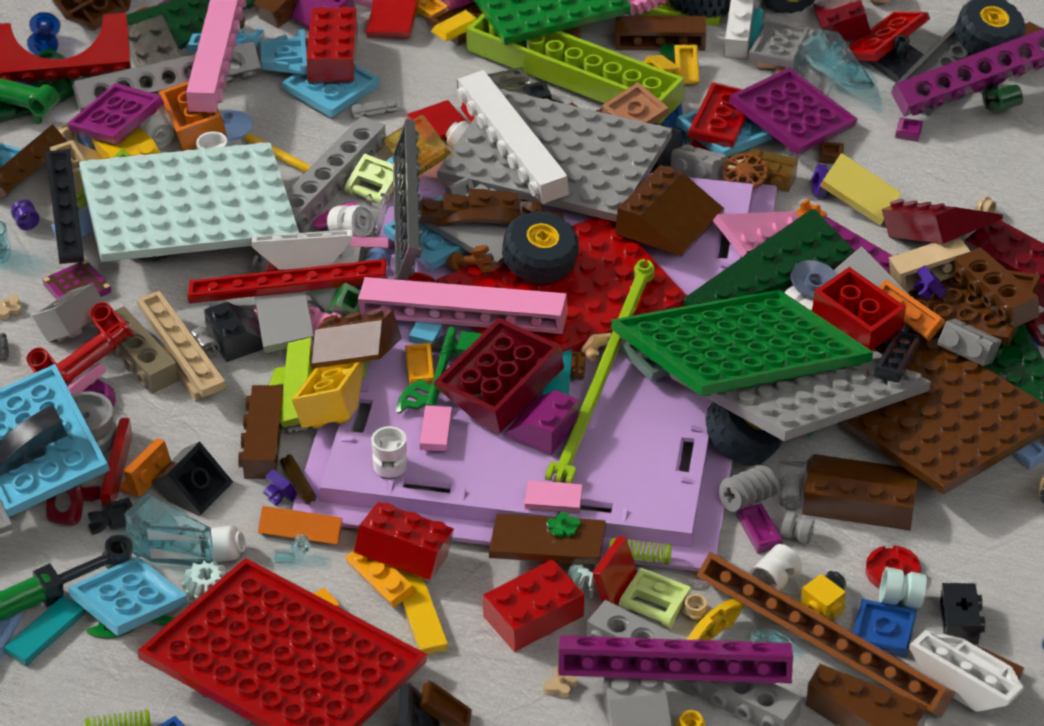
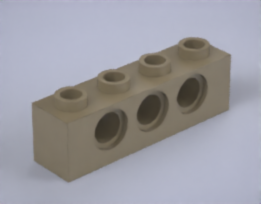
(145, 356)

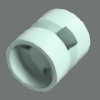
(898, 587)

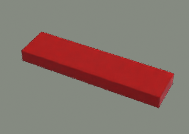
(117, 461)

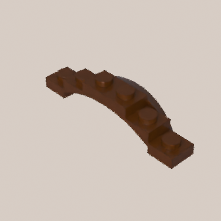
(478, 206)

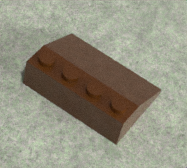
(667, 212)
(860, 492)

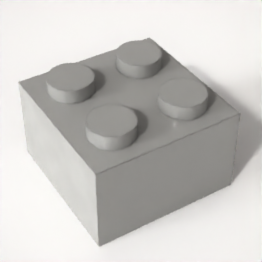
(68, 314)

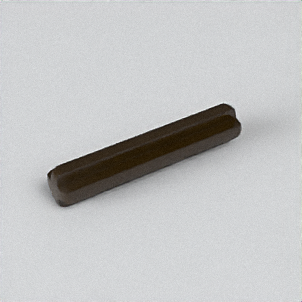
(298, 479)

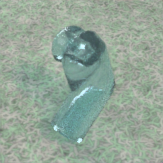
(295, 552)
(768, 635)

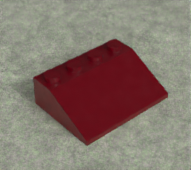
(933, 222)
(501, 374)

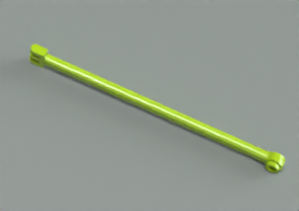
(564, 466)

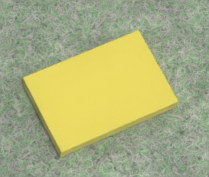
(859, 188)

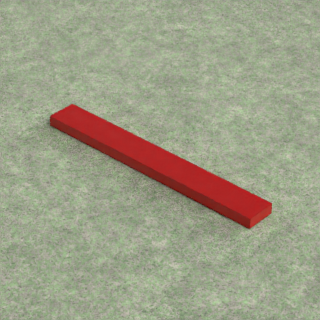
(285, 281)

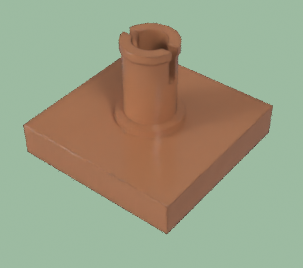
(636, 104)

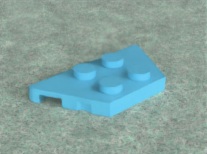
(285, 54)

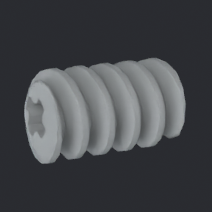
(748, 488)

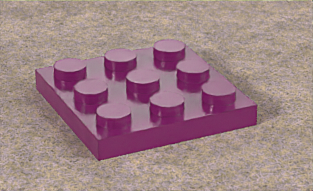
(115, 113)

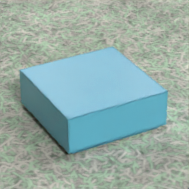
(425, 333)

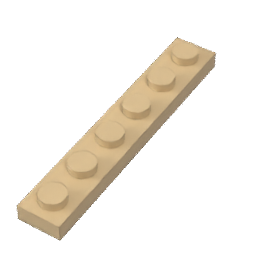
(181, 344)

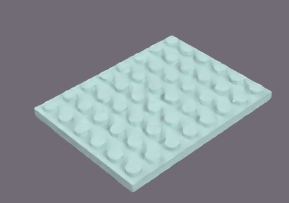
(185, 201)

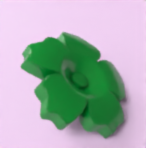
(563, 525)

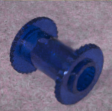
(43, 35)

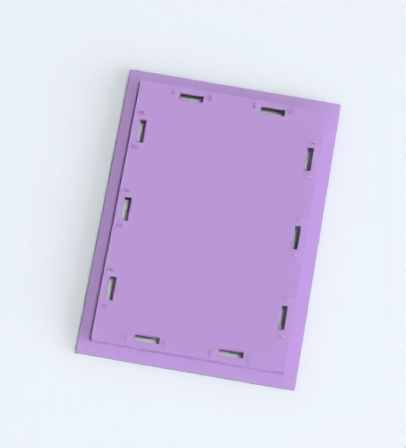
(623, 461)

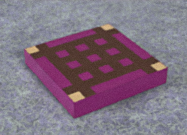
(76, 277)

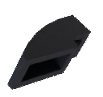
(29, 438)

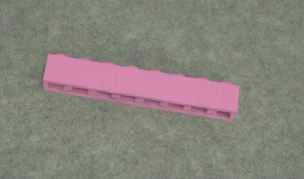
(214, 54)
(465, 304)

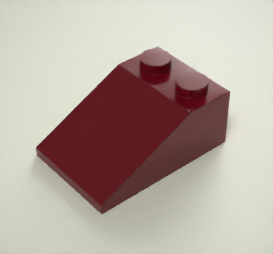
(843, 16)

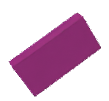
(759, 527)

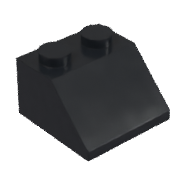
(234, 330)
(192, 479)

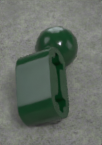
(1001, 97)

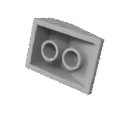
(635, 702)

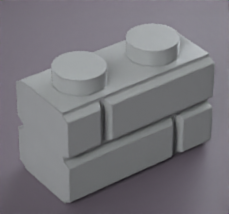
(698, 162)
(969, 342)

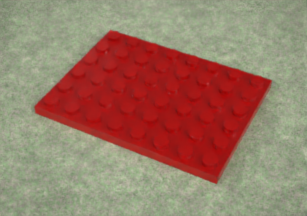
(594, 286)
(281, 653)

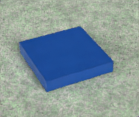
(886, 626)

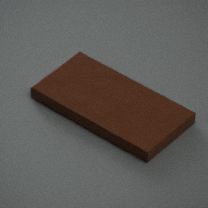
(530, 540)

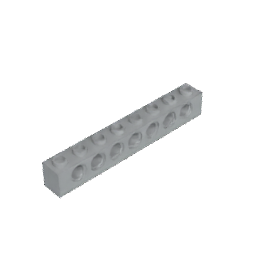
(85, 88)
(333, 169)
(751, 701)

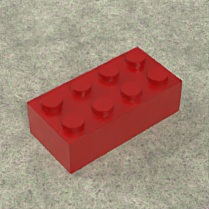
(332, 44)

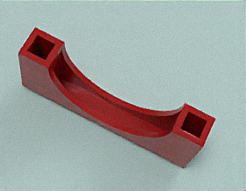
(106, 55)

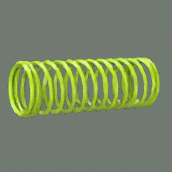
(667, 560)
(147, 719)

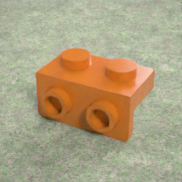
(145, 468)

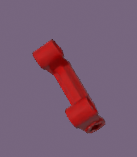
(112, 332)

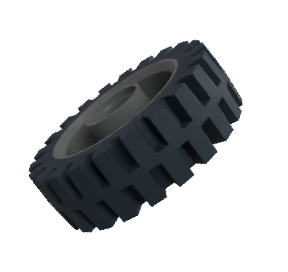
(702, 7)

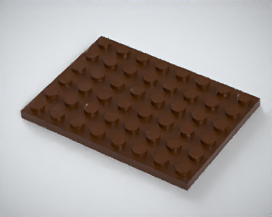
(955, 427)

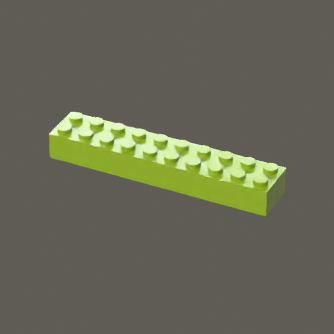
(576, 65)

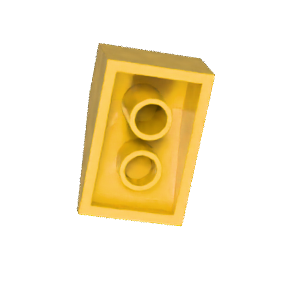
(135, 144)
(329, 395)

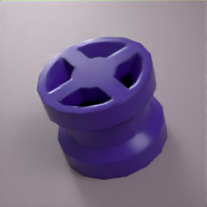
(25, 215)

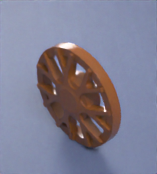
(745, 171)

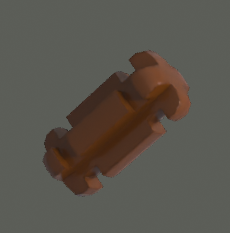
(578, 365)

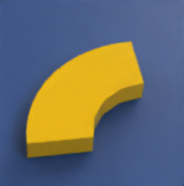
(717, 620)

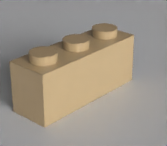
(935, 256)

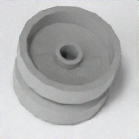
(98, 416)

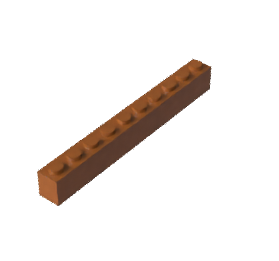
(826, 633)

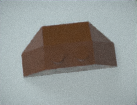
(90, 12)

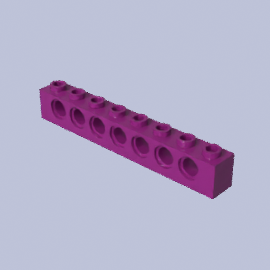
(906, 91)
(675, 659)

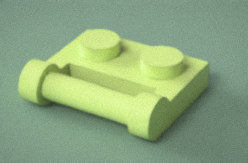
(374, 172)
(656, 590)

